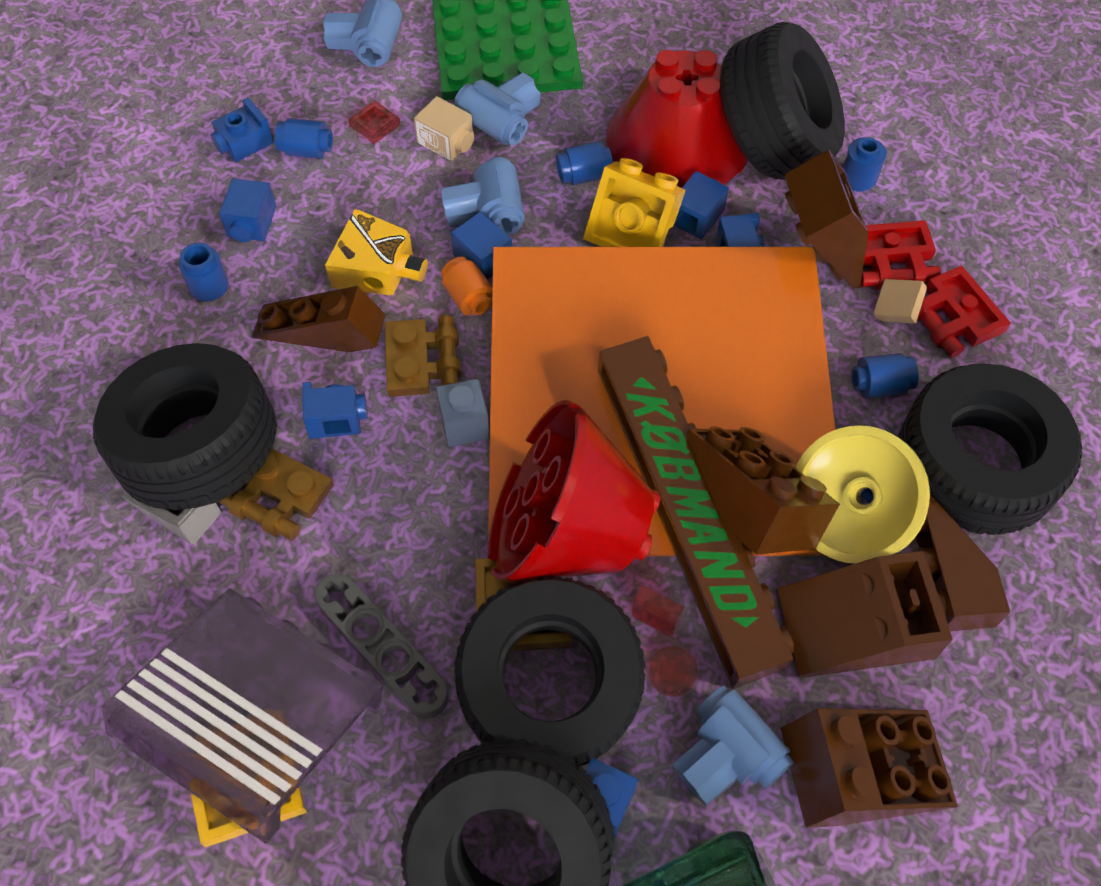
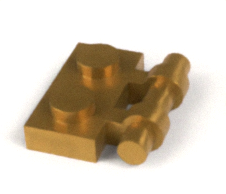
(407, 355)
(289, 484)

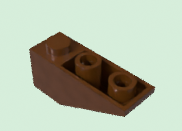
(326, 320)
(961, 573)

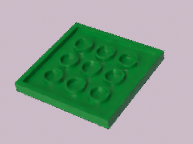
(503, 40)

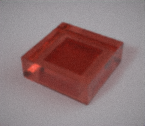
(374, 122)
(657, 611)

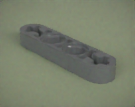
(384, 642)

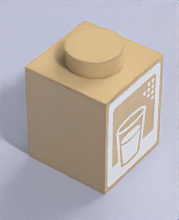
(444, 128)

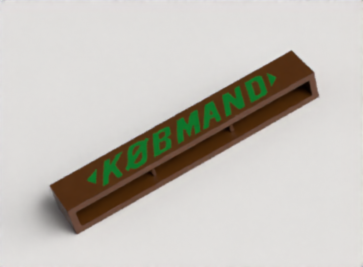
(711, 556)

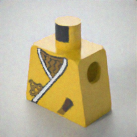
(373, 256)

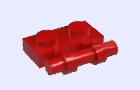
(898, 243)
(966, 306)

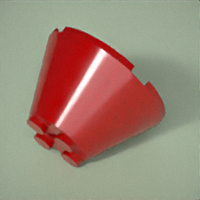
(677, 120)
(570, 504)

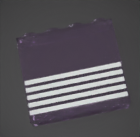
(240, 710)

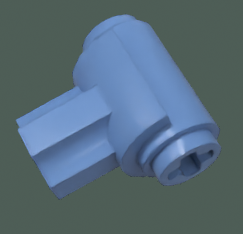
(366, 33)
(500, 109)
(492, 192)
(731, 748)

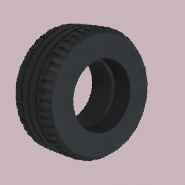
(781, 99)
(1019, 411)
(203, 461)
(559, 607)
(518, 779)

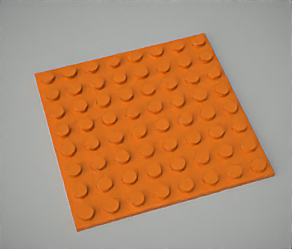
(730, 321)

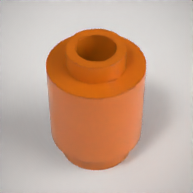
(467, 286)

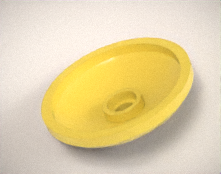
(872, 459)

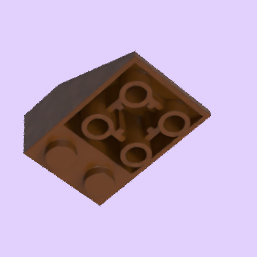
(829, 215)
(761, 491)
(865, 616)
(866, 765)

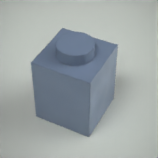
(463, 412)

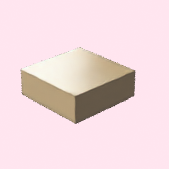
(900, 301)

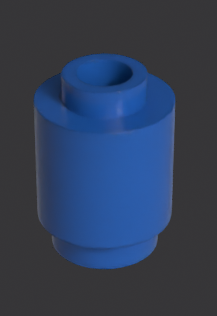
(303, 138)
(583, 163)
(864, 163)
(203, 272)
(885, 375)

